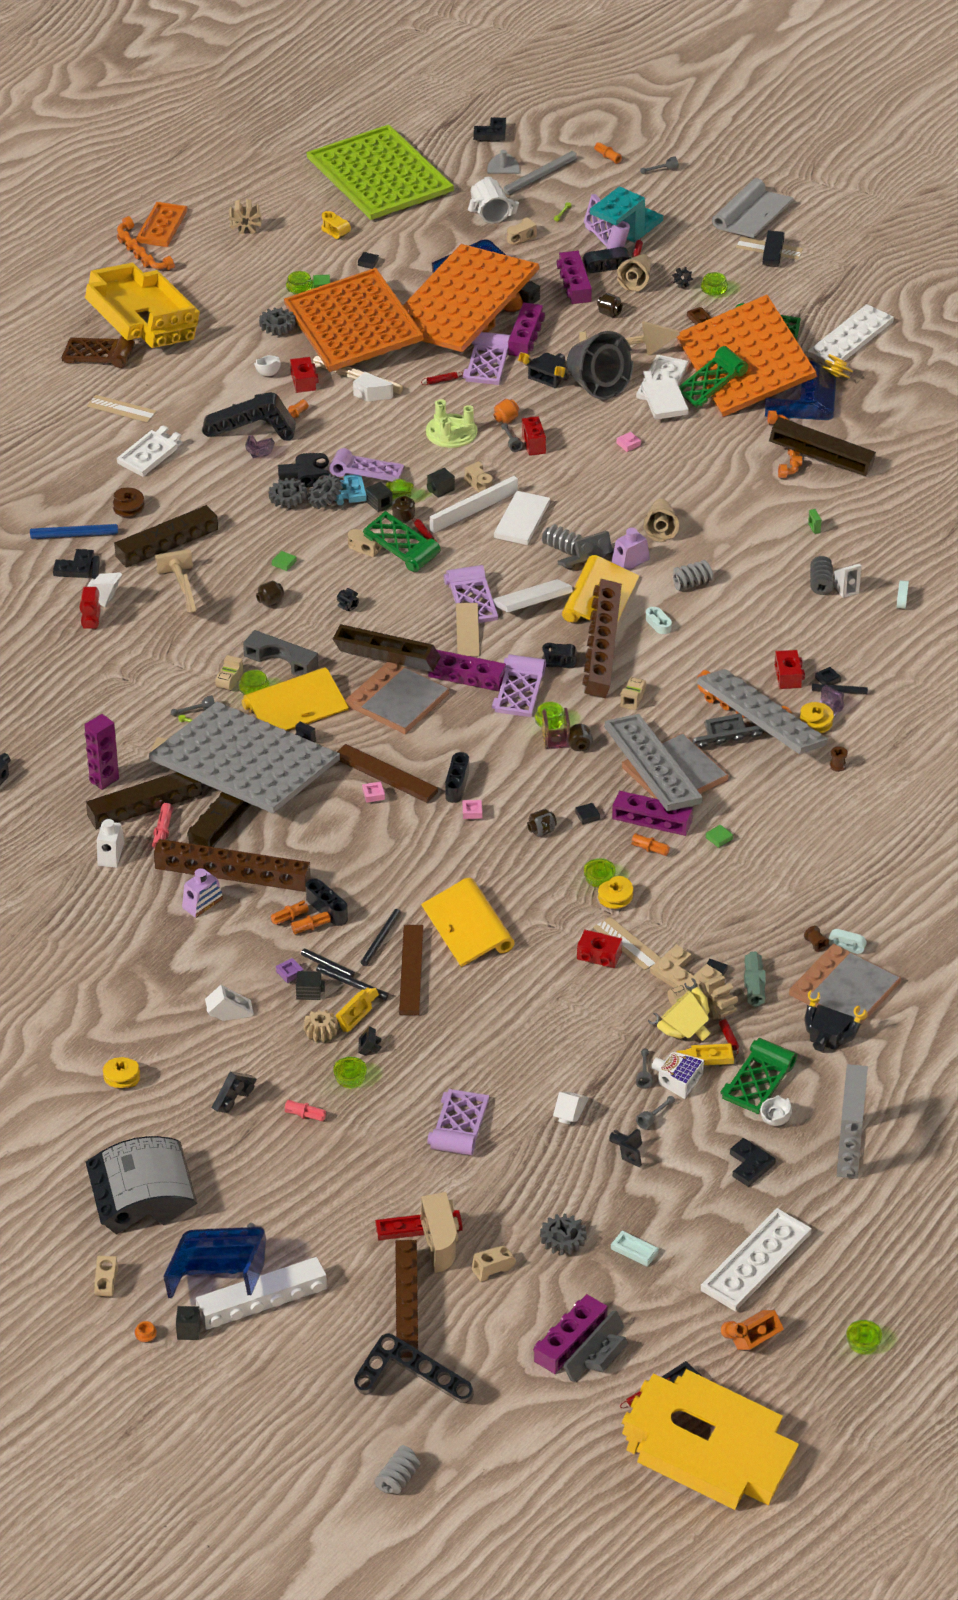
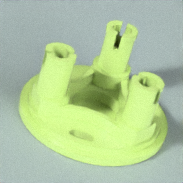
(451, 429)

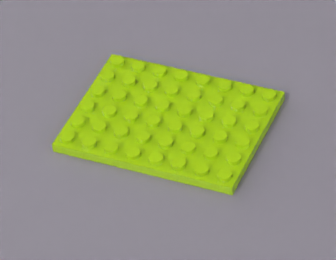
(380, 172)

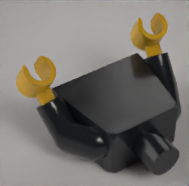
(546, 368)
(830, 1027)

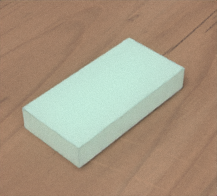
(634, 1248)

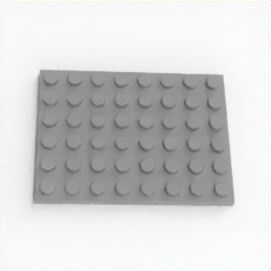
(244, 757)

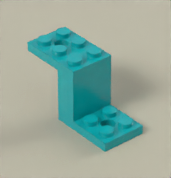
(630, 208)

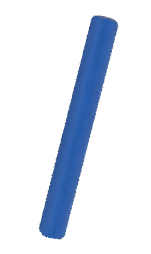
(73, 531)

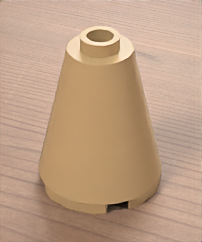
(634, 272)
(661, 521)

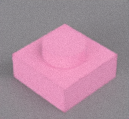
(628, 441)
(373, 792)
(472, 809)

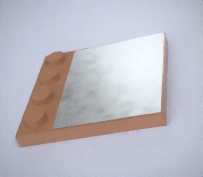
(397, 697)
(692, 760)
(845, 982)

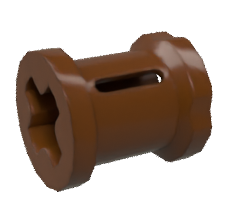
(838, 759)
(816, 938)

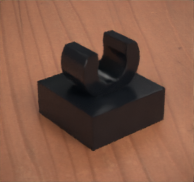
(306, 731)
(369, 1041)

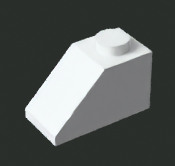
(372, 388)
(847, 580)
(106, 585)
(228, 1005)
(569, 1106)

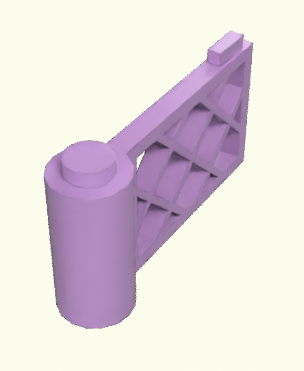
(616, 233)
(490, 344)
(345, 463)
(467, 579)
(524, 669)
(455, 1139)

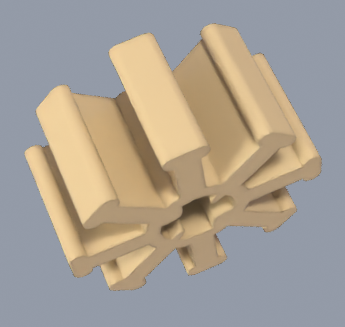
(245, 216)
(718, 997)

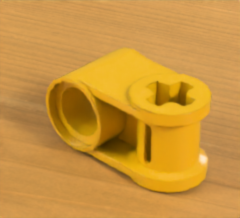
(334, 225)

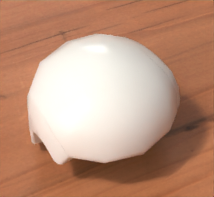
(268, 365)
(776, 1111)

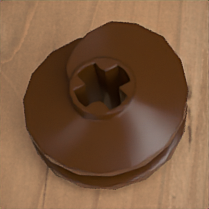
(128, 502)

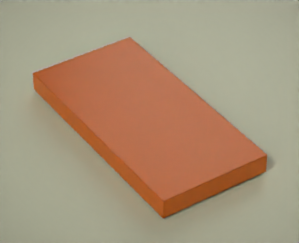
(161, 224)

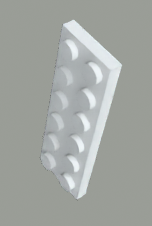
(851, 334)
(756, 1259)

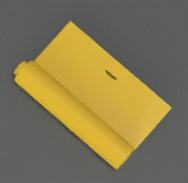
(597, 568)
(297, 700)
(470, 918)

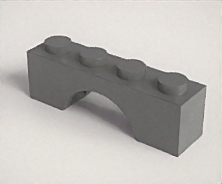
(263, 646)

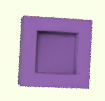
(288, 970)

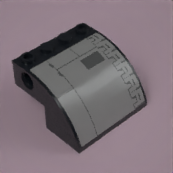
(140, 1180)

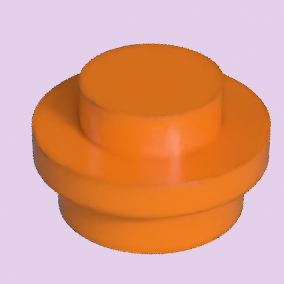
(145, 1331)

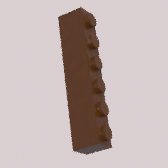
(406, 1293)

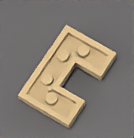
(671, 972)

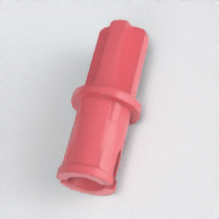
(304, 1110)

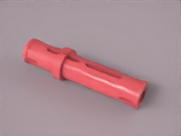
(161, 830)

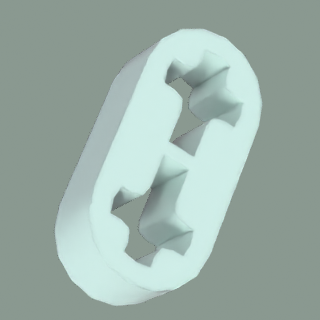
(902, 594)
(661, 618)
(847, 940)

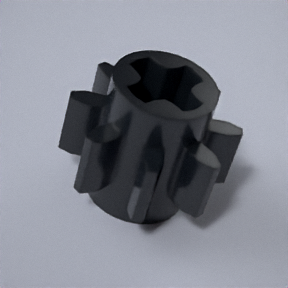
(687, 277)
(347, 599)

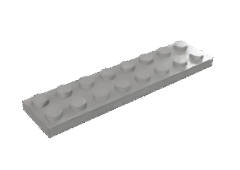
(762, 711)
(653, 762)

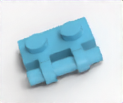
(354, 489)

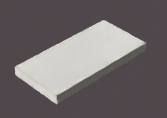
(676, 369)
(522, 517)
(532, 595)

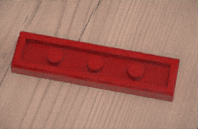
(405, 1226)

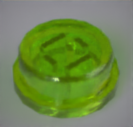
(299, 282)
(714, 284)
(400, 488)
(253, 681)
(554, 714)
(599, 871)
(350, 1072)
(864, 1336)

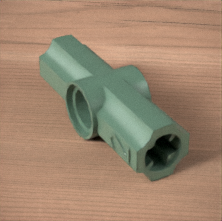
(754, 979)

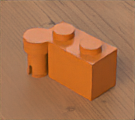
(752, 1330)

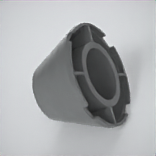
(601, 364)

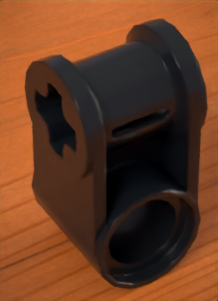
(561, 655)

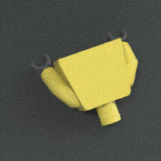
(686, 1015)

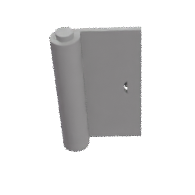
(751, 210)

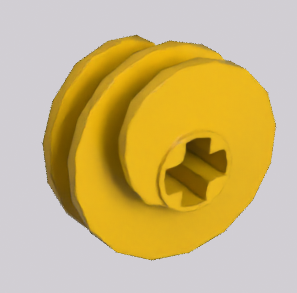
(837, 367)
(817, 716)
(615, 892)
(121, 1072)

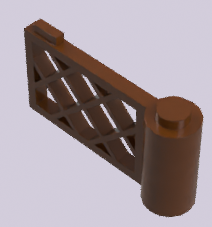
(117, 353)

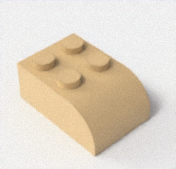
(439, 1229)

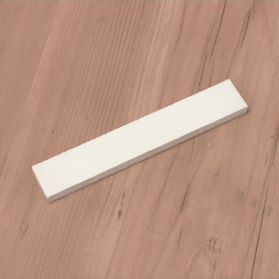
(473, 504)

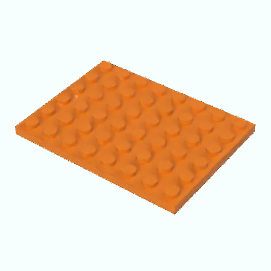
(466, 295)
(353, 319)
(759, 338)

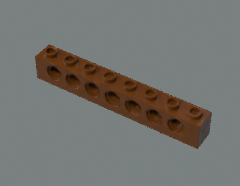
(602, 638)
(232, 865)

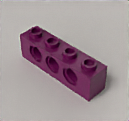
(574, 277)
(526, 329)
(469, 670)
(101, 751)
(651, 813)
(569, 1333)

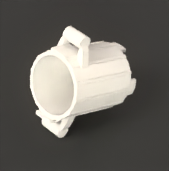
(491, 201)

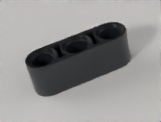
(773, 248)
(605, 259)
(457, 777)
(326, 900)

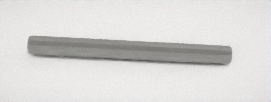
(540, 172)

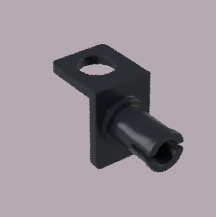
(628, 1145)

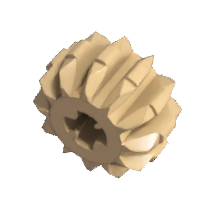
(320, 1025)

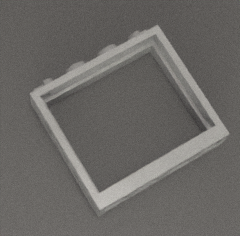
(852, 1121)

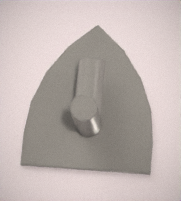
(503, 164)

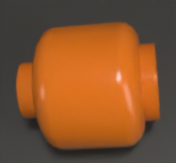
(506, 411)

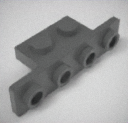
(595, 544)
(726, 728)
(598, 1349)

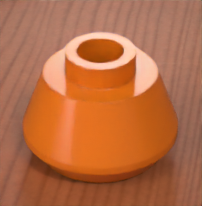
(515, 304)

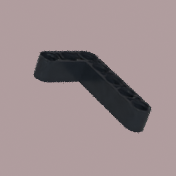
(249, 411)
(413, 1366)

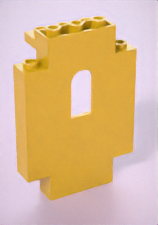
(125, 290)
(737, 1459)

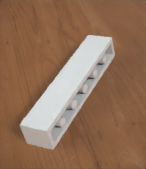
(270, 1291)

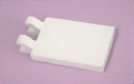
(663, 395)
(150, 451)

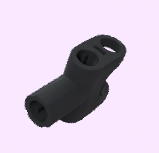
(305, 468)

